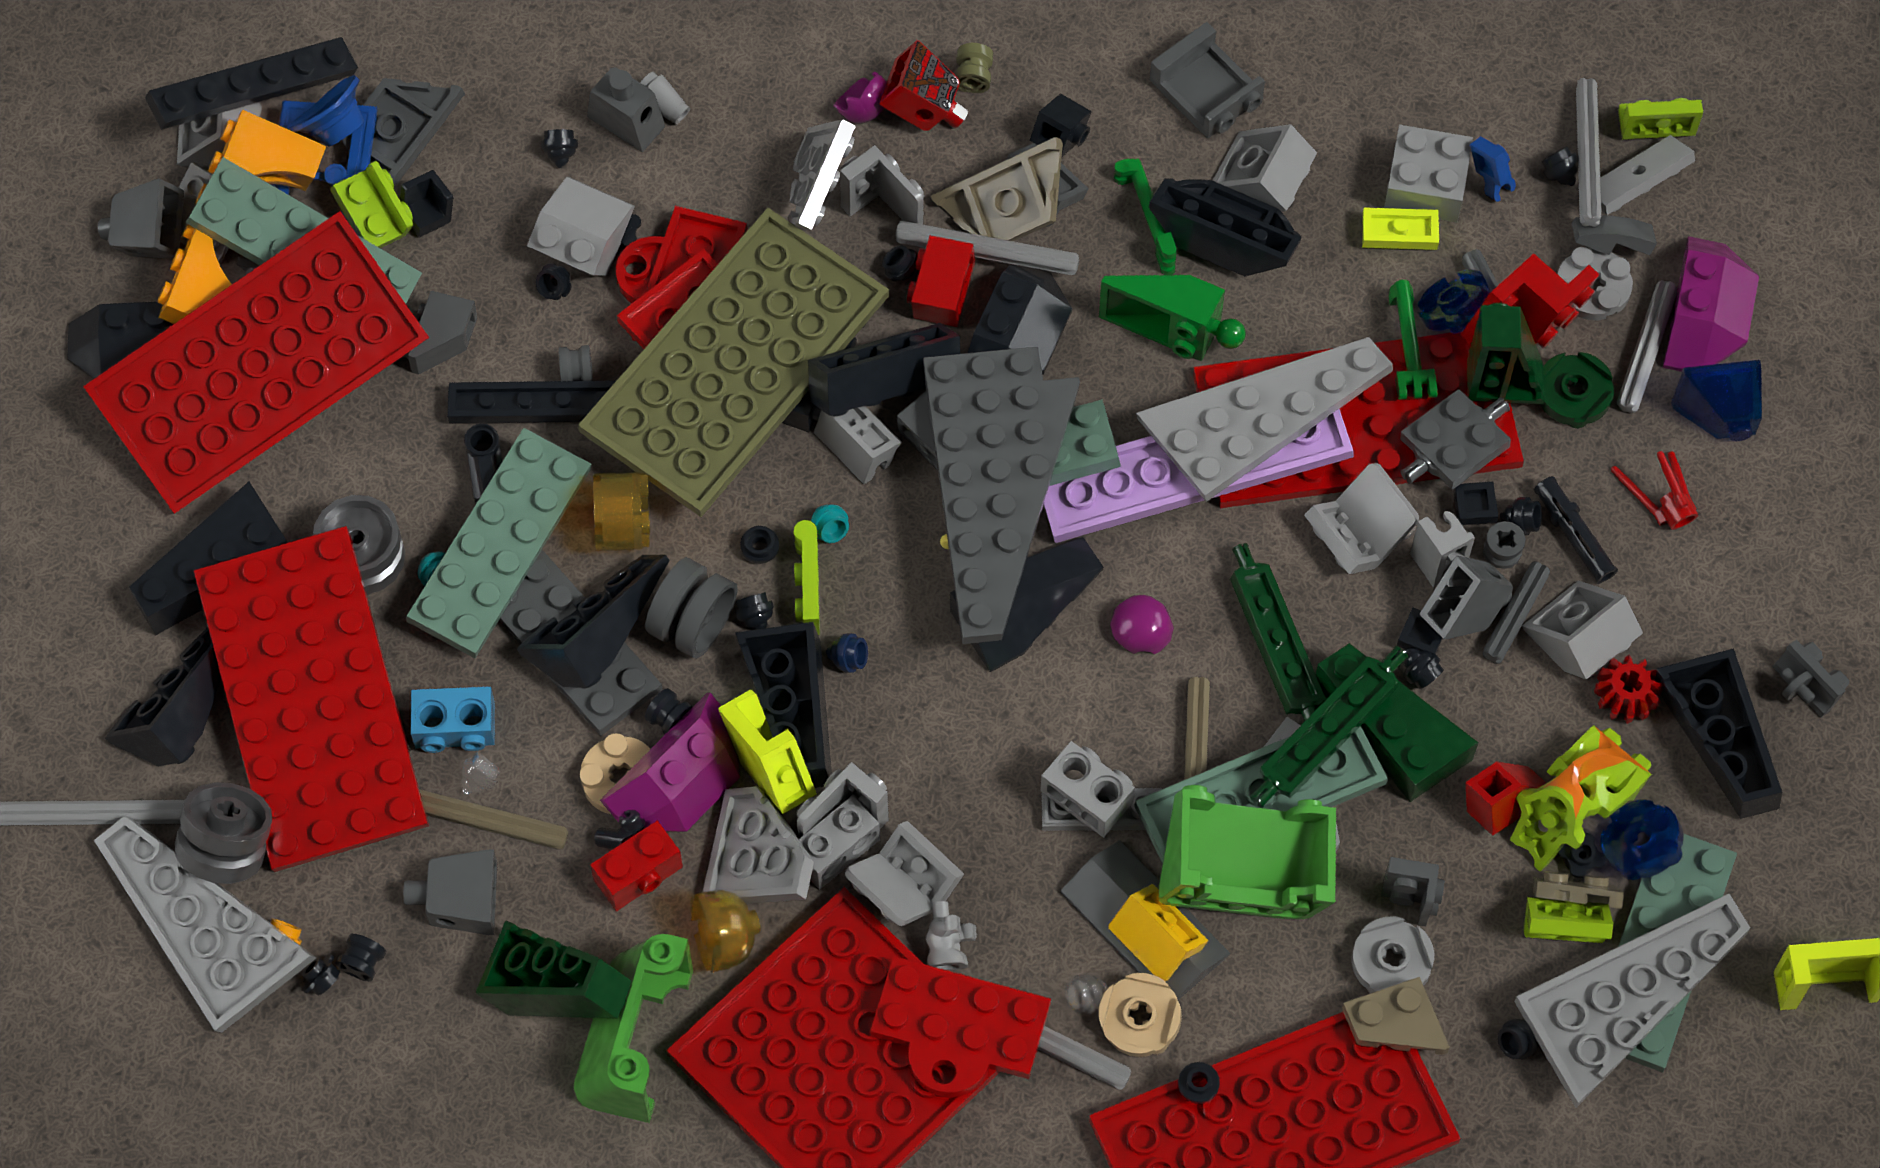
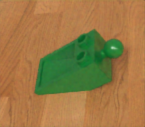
(1171, 311)

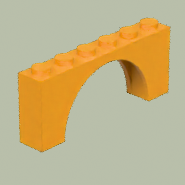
(266, 152)

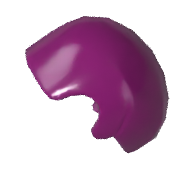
(862, 100)
(1142, 624)

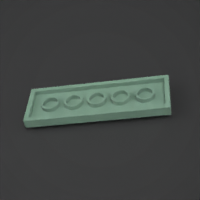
(264, 220)
(498, 543)
(1342, 777)
(1678, 890)

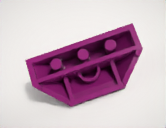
(1710, 306)
(680, 772)

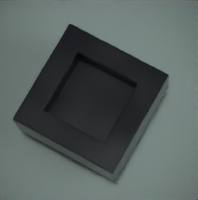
(1476, 503)
(1419, 634)

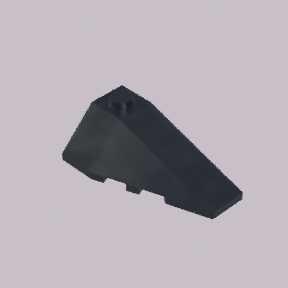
(1045, 589)
(591, 636)
(176, 714)

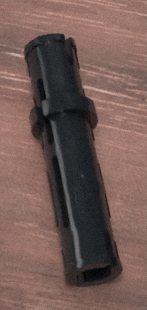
(1550, 494)

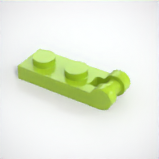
(807, 573)

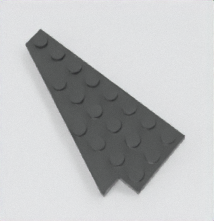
(995, 457)

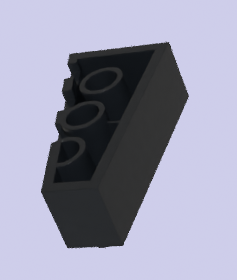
(791, 689)
(1722, 725)

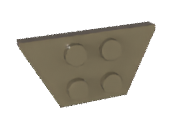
(1010, 196)

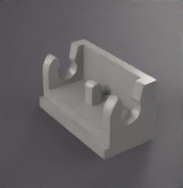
(858, 441)
(1437, 549)

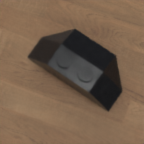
(1224, 225)
(1023, 313)
(112, 333)

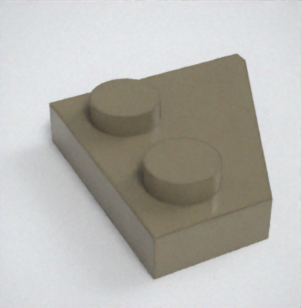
(1593, 889)
(1396, 1018)

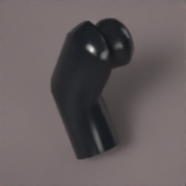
(629, 827)

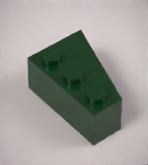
(1504, 358)

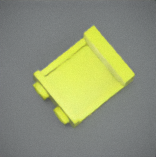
(769, 760)
(1827, 963)

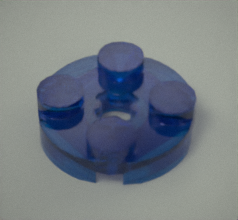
(1453, 303)
(1645, 859)

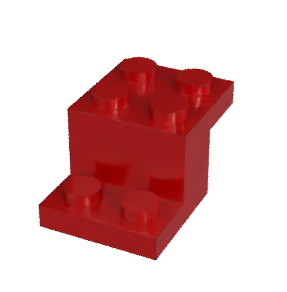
(1543, 297)

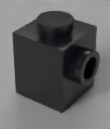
(1062, 120)

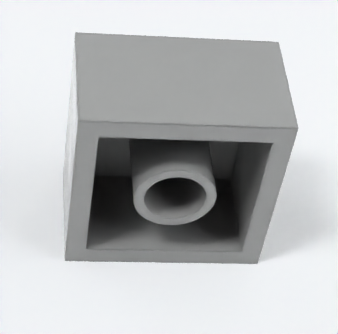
(1429, 171)

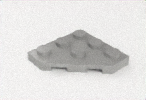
(817, 170)
(757, 851)

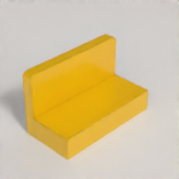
(1156, 932)

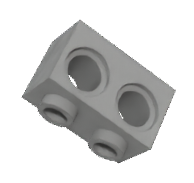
(1080, 794)
(840, 840)

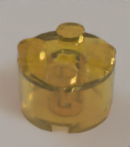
(621, 511)

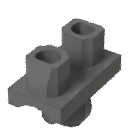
(1808, 679)

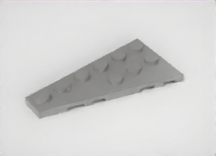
(1242, 423)
(210, 936)
(1611, 1003)

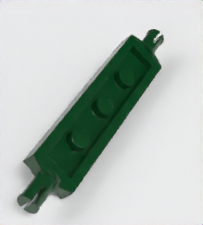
(1276, 635)
(1329, 727)

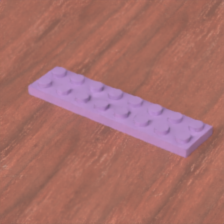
(1153, 483)

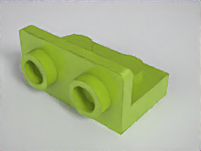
(1660, 119)
(373, 206)
(1567, 920)

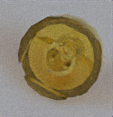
(724, 929)

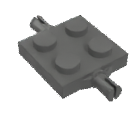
(1455, 439)

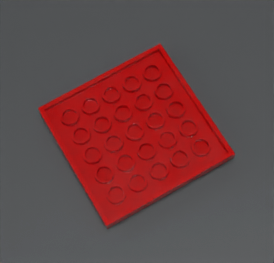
(797, 1055)

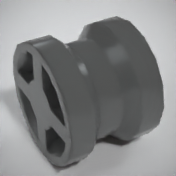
(575, 364)
(1504, 554)

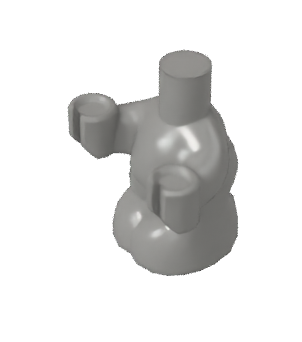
(945, 938)

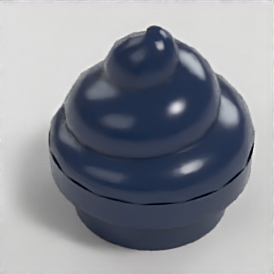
(848, 653)

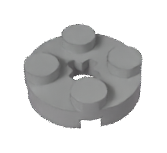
(1613, 275)
(1402, 939)

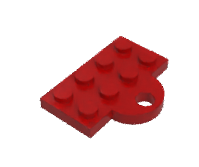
(685, 236)
(958, 1025)

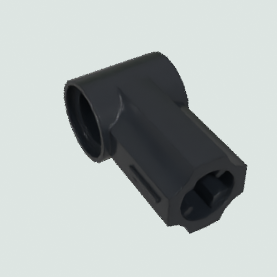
(482, 463)

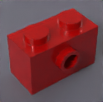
(942, 280)
(637, 866)

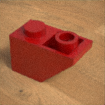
(1494, 792)

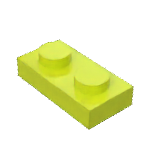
(1400, 228)

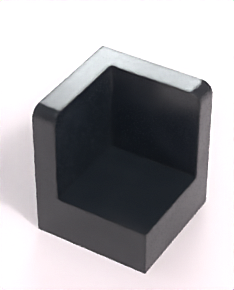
(428, 201)

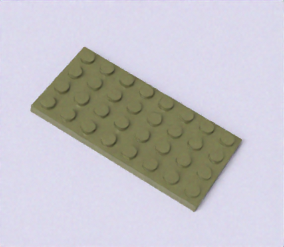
(732, 361)

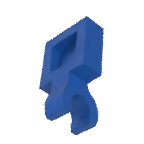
(1493, 164)

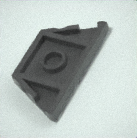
(406, 121)

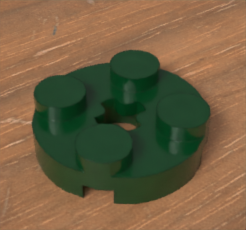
(1573, 369)

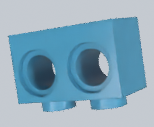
(453, 707)

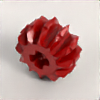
(1612, 686)

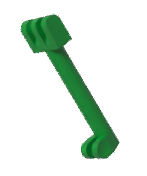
(1132, 171)
(1402, 295)

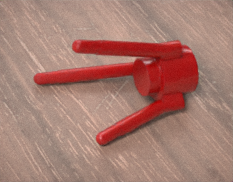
(1677, 505)

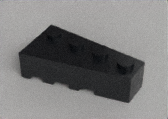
(237, 528)

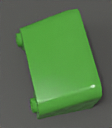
(1249, 857)
(610, 1073)

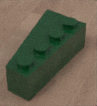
(1405, 732)
(549, 979)

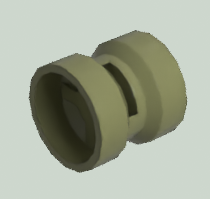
(973, 71)

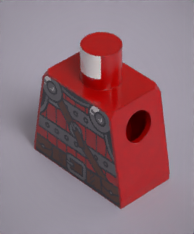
(922, 89)

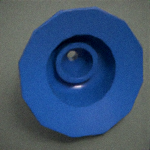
(333, 115)

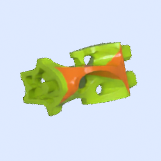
(1578, 793)

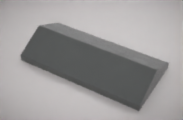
(1102, 890)

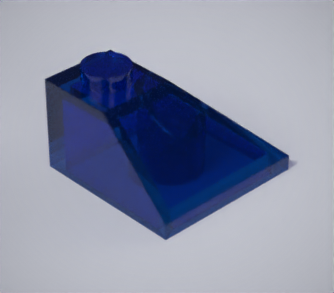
(1722, 398)

